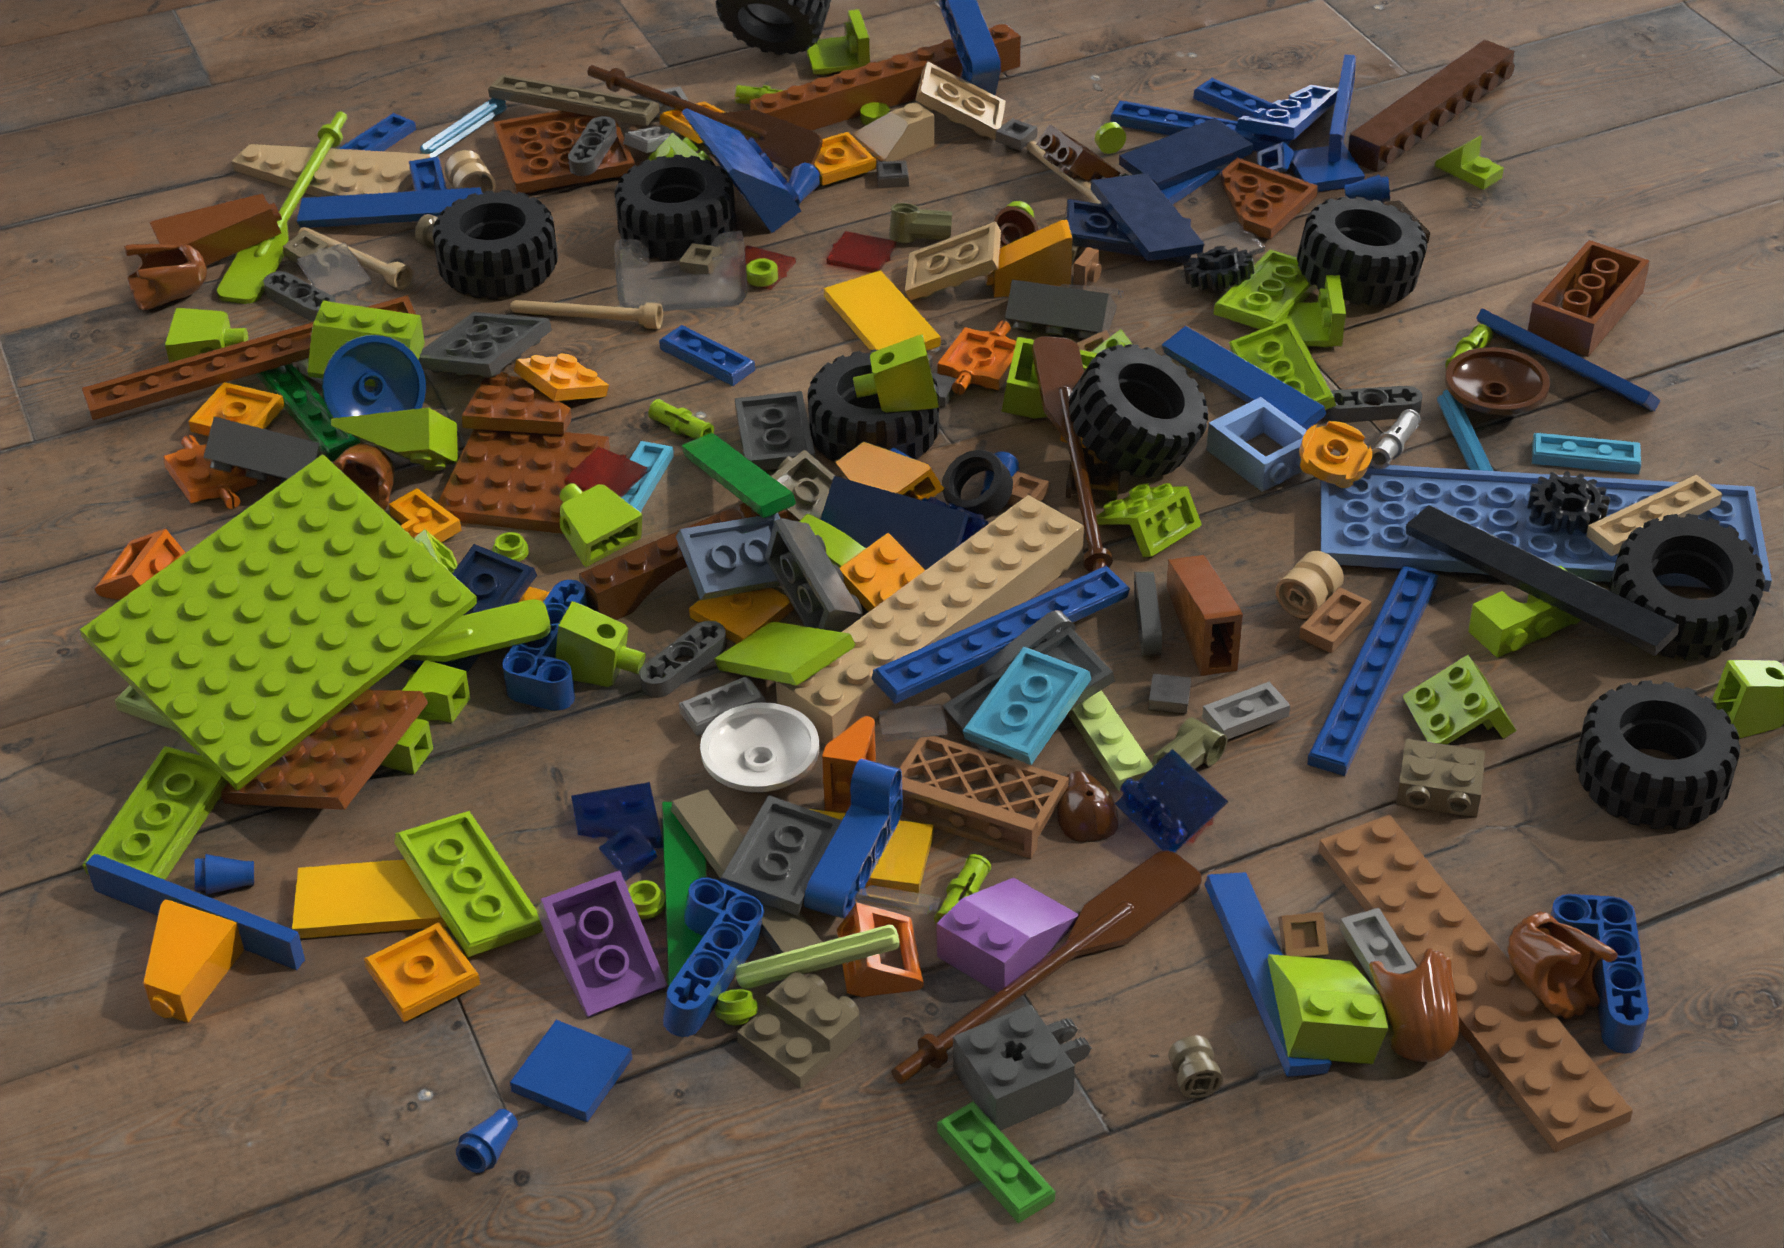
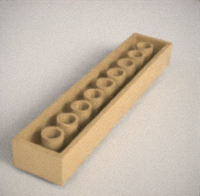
(973, 582)

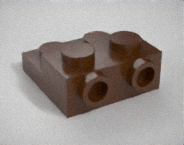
(1073, 156)

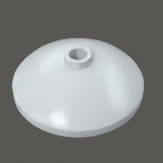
(759, 747)

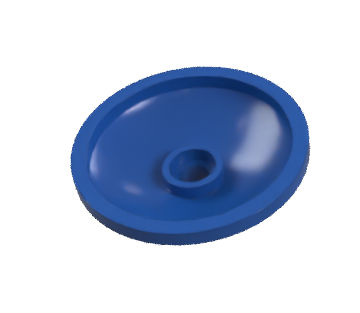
(389, 363)

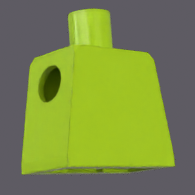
(200, 332)
(900, 377)
(597, 522)
(595, 646)
(1752, 695)

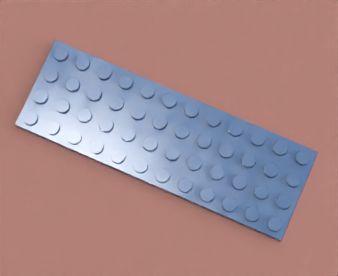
(1370, 519)

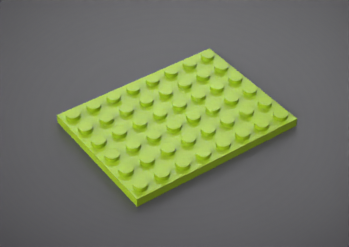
(278, 620)

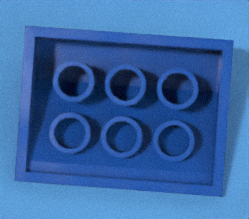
(748, 170)

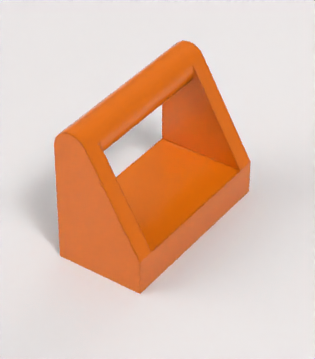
(153, 555)
(840, 760)
(868, 975)

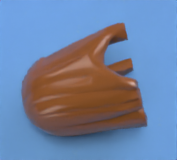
(165, 273)
(369, 470)
(1557, 963)
(1420, 1007)

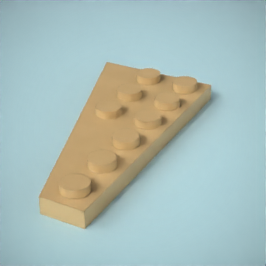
(339, 173)

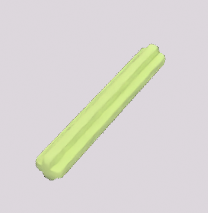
(817, 956)

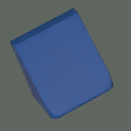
(1275, 157)

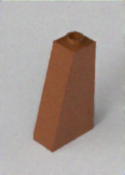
(221, 228)
(1206, 614)

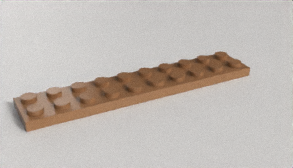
(1497, 1013)

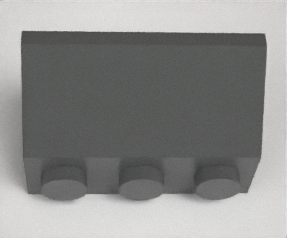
(1059, 309)
(257, 450)
(810, 578)

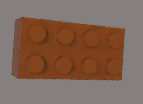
(1588, 297)

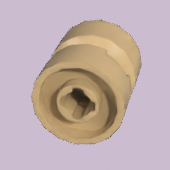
(468, 171)
(1309, 584)

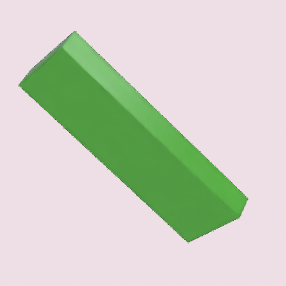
(996, 1162)

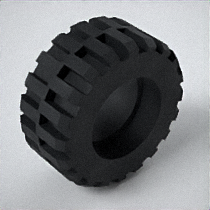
(775, 24)
(675, 204)
(495, 244)
(1367, 245)
(1138, 410)
(843, 421)
(1706, 553)
(1649, 787)

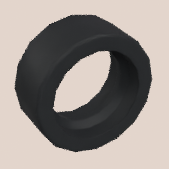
(964, 468)

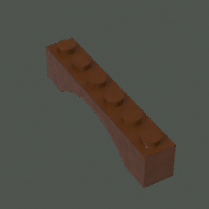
(625, 581)

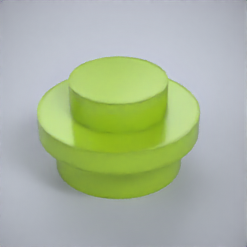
(511, 545)
(647, 898)
(736, 1006)

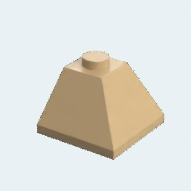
(898, 133)

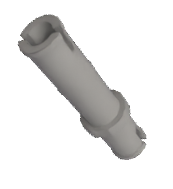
(1391, 443)

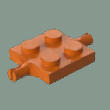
(979, 358)
(200, 481)

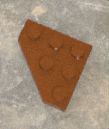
(1264, 197)
(514, 406)

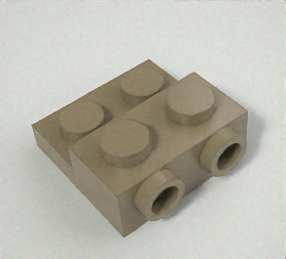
(807, 481)
(1441, 777)
(801, 1028)

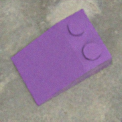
(1002, 932)
(601, 943)

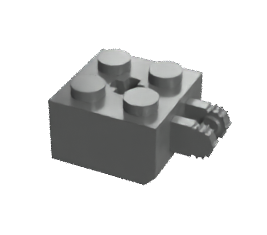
(1018, 1065)

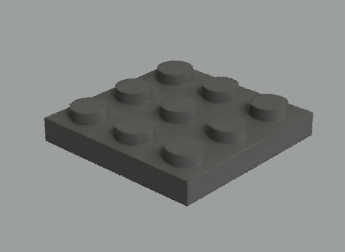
(483, 344)

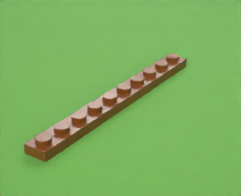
(209, 368)

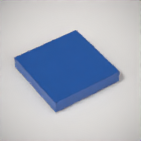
(1313, 167)
(571, 1070)

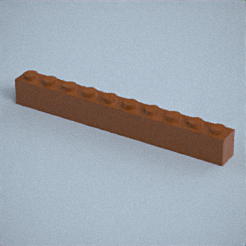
(886, 82)

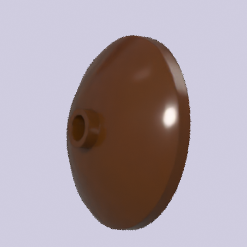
(1497, 381)

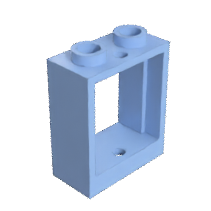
(1228, 443)

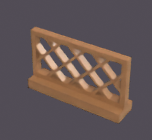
(965, 812)

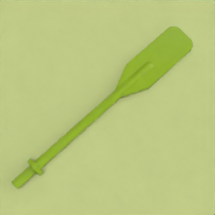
(246, 274)
(488, 631)

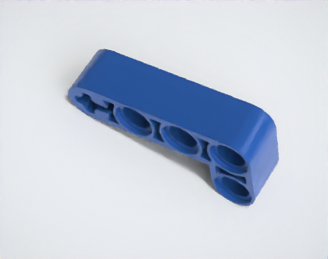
(972, 43)
(531, 667)
(858, 840)
(730, 932)
(1618, 983)

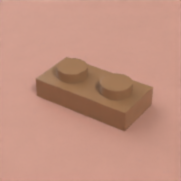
(1335, 620)

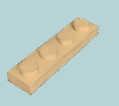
(1683, 498)

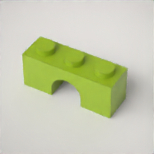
(1509, 625)
(446, 695)

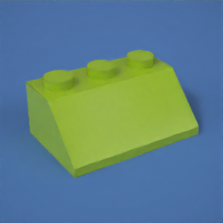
(343, 322)

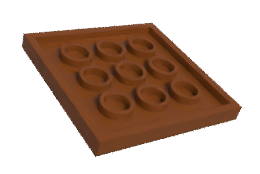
(539, 149)
(515, 477)
(335, 758)

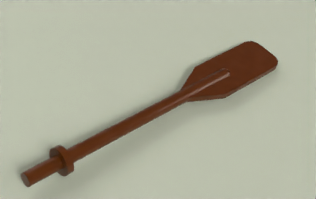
(778, 139)
(1058, 371)
(1104, 923)

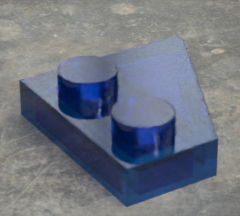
(611, 810)

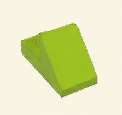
(1469, 166)

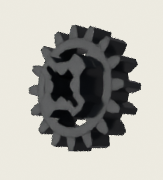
(1219, 268)
(1568, 502)

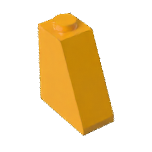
(1036, 258)
(889, 471)
(188, 959)

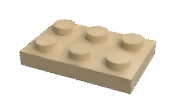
(960, 101)
(953, 261)

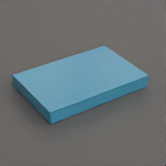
(1027, 705)

